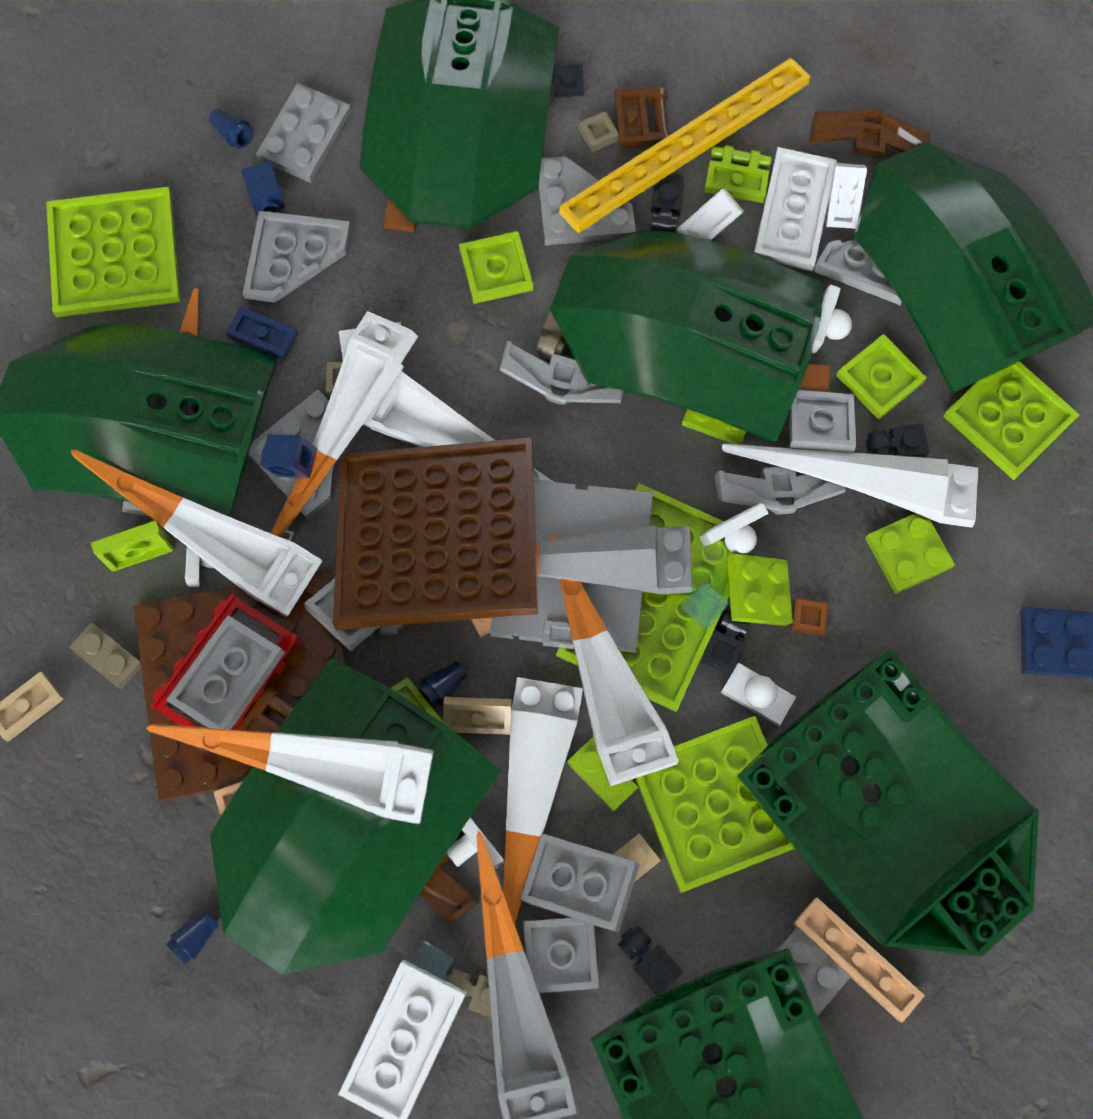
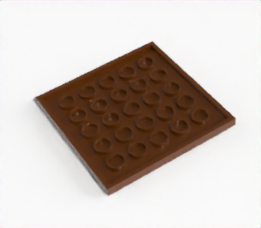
(436, 534)
(168, 632)

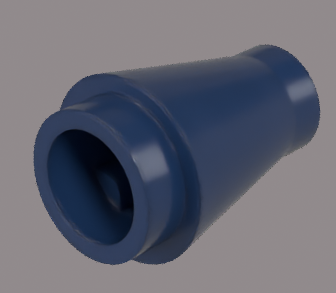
(232, 128)
(441, 683)
(192, 937)

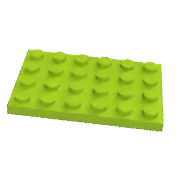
(668, 637)

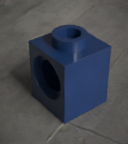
(263, 188)
(288, 456)

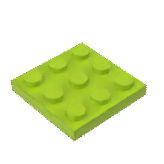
(1011, 417)

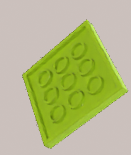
(112, 252)
(706, 813)

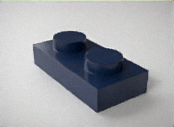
(262, 333)

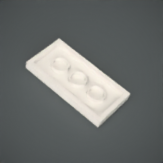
(795, 209)
(402, 1042)

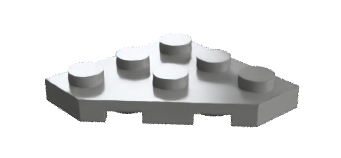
(560, 182)
(290, 252)
(853, 266)
(305, 422)

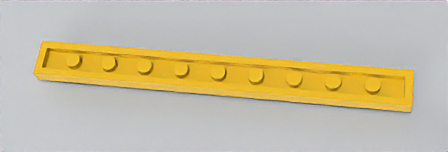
(683, 145)

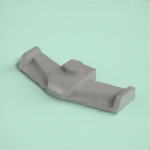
(557, 381)
(776, 489)

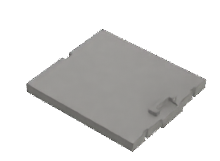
(575, 513)

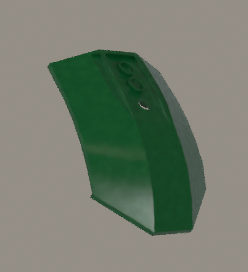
(454, 140)
(933, 235)
(648, 325)
(93, 399)
(942, 848)
(321, 878)
(765, 1042)

